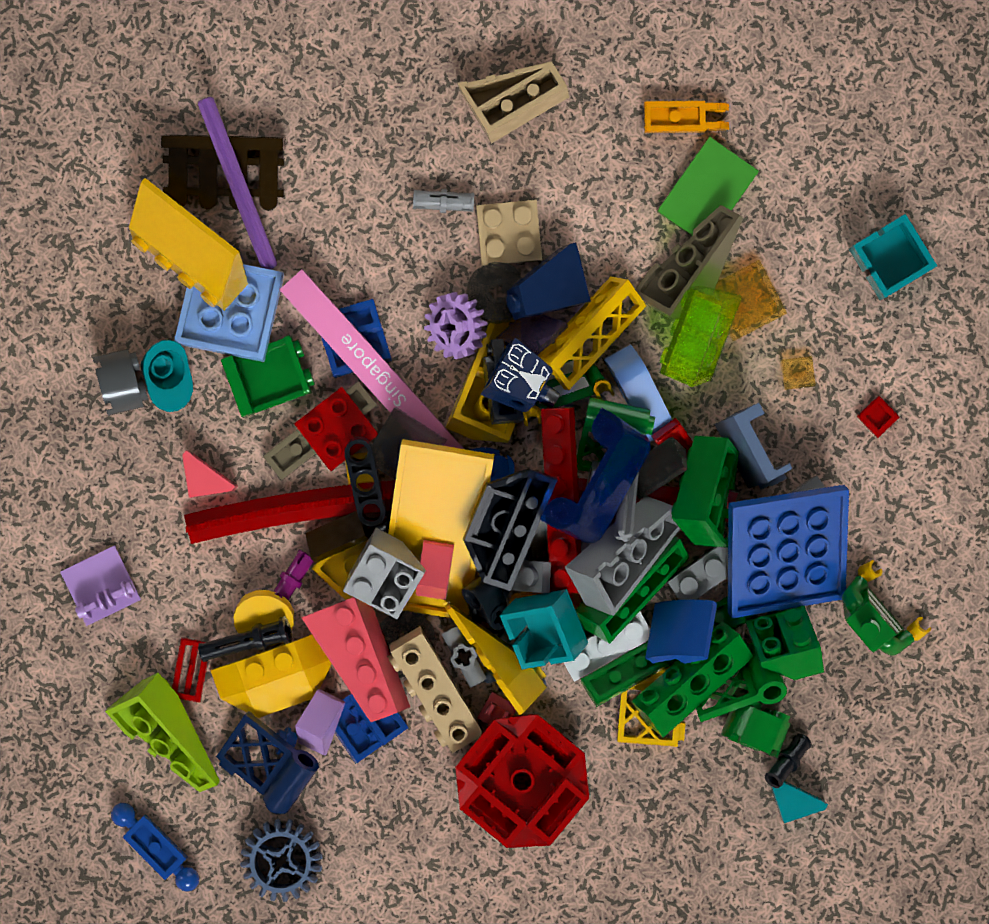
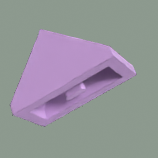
(319, 721)

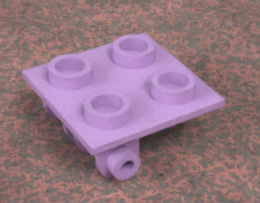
(100, 586)

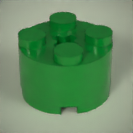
(757, 728)

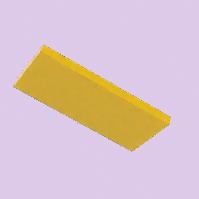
(435, 502)

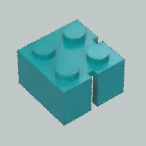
(893, 257)
(550, 623)

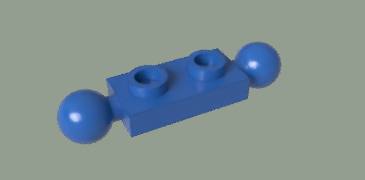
(155, 847)

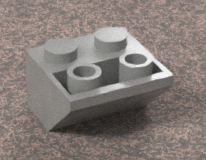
(384, 574)

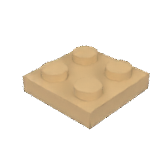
(509, 232)

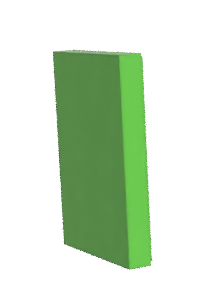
(709, 181)

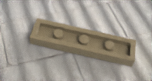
(296, 450)

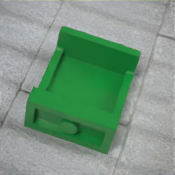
(269, 383)

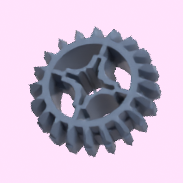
(294, 866)

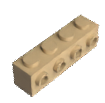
(435, 689)

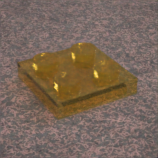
(759, 299)

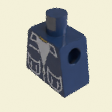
(520, 379)

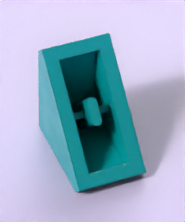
(796, 803)

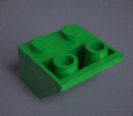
(787, 643)

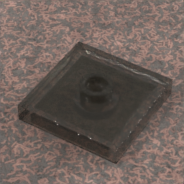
(388, 442)

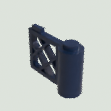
(283, 782)

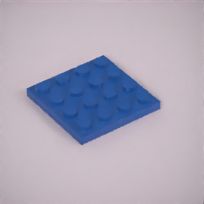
(787, 550)

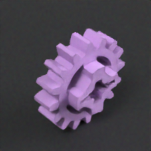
(455, 325)

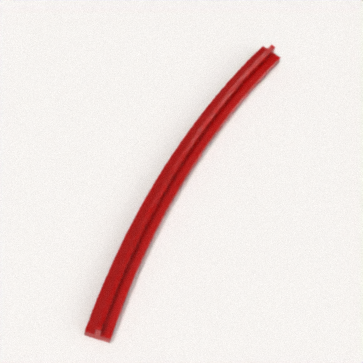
(309, 506)

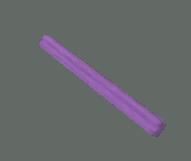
(237, 183)

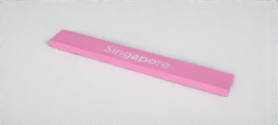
(359, 353)

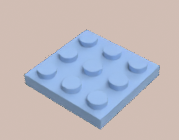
(244, 325)

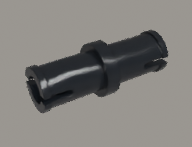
(788, 760)

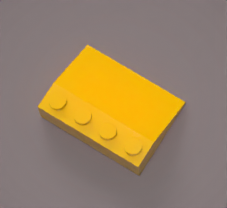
(186, 247)

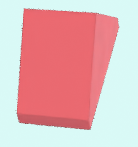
(203, 478)
(437, 561)

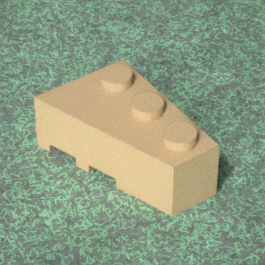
(513, 98)

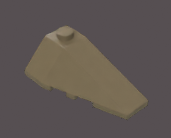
(692, 264)

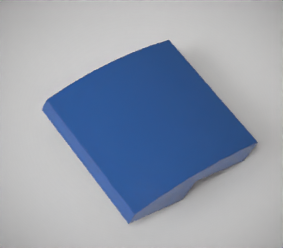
(367, 322)
(681, 630)
(360, 735)

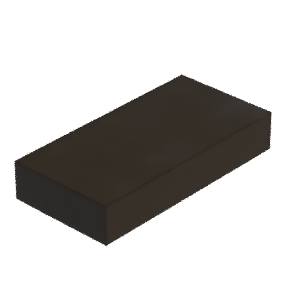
(336, 537)

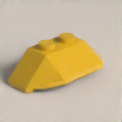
(273, 677)

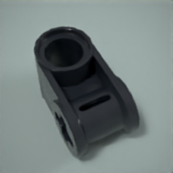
(485, 602)

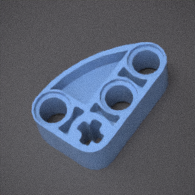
(637, 385)

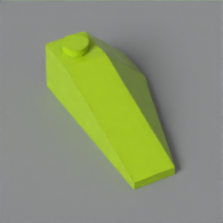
(161, 720)

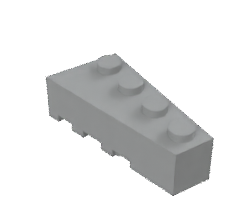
(613, 568)

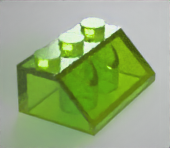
(699, 335)

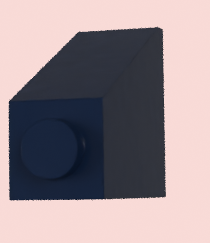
(550, 286)

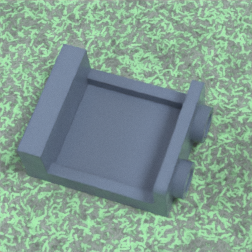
(752, 458)

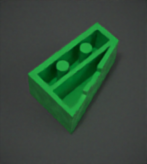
(705, 490)

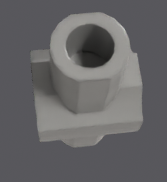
(472, 671)

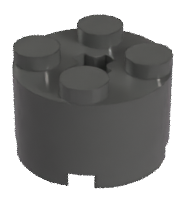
(119, 381)

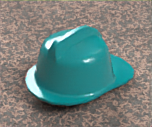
(167, 375)

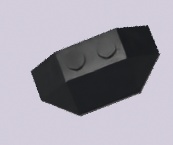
(506, 524)

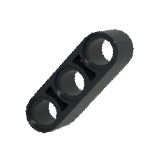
(363, 496)

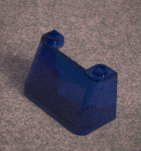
(609, 484)

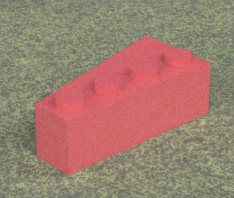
(359, 653)

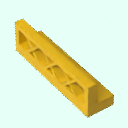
(589, 321)

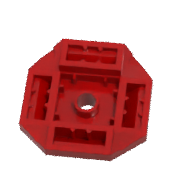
(530, 813)

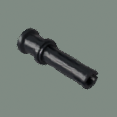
(260, 637)

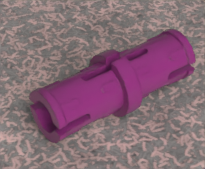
(294, 574)

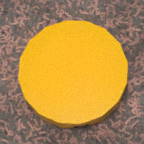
(262, 608)

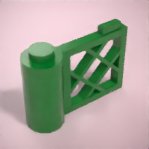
(635, 416)
(760, 682)

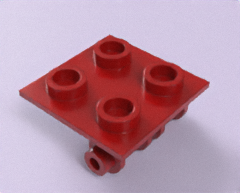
(333, 425)

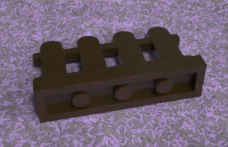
(208, 168)

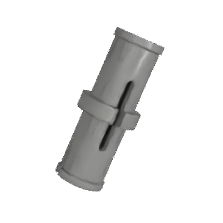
(443, 200)

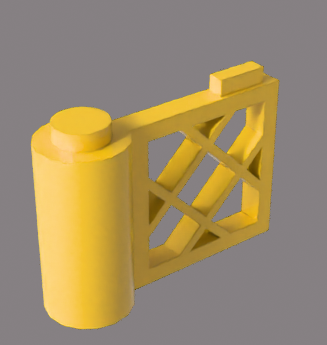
(678, 732)

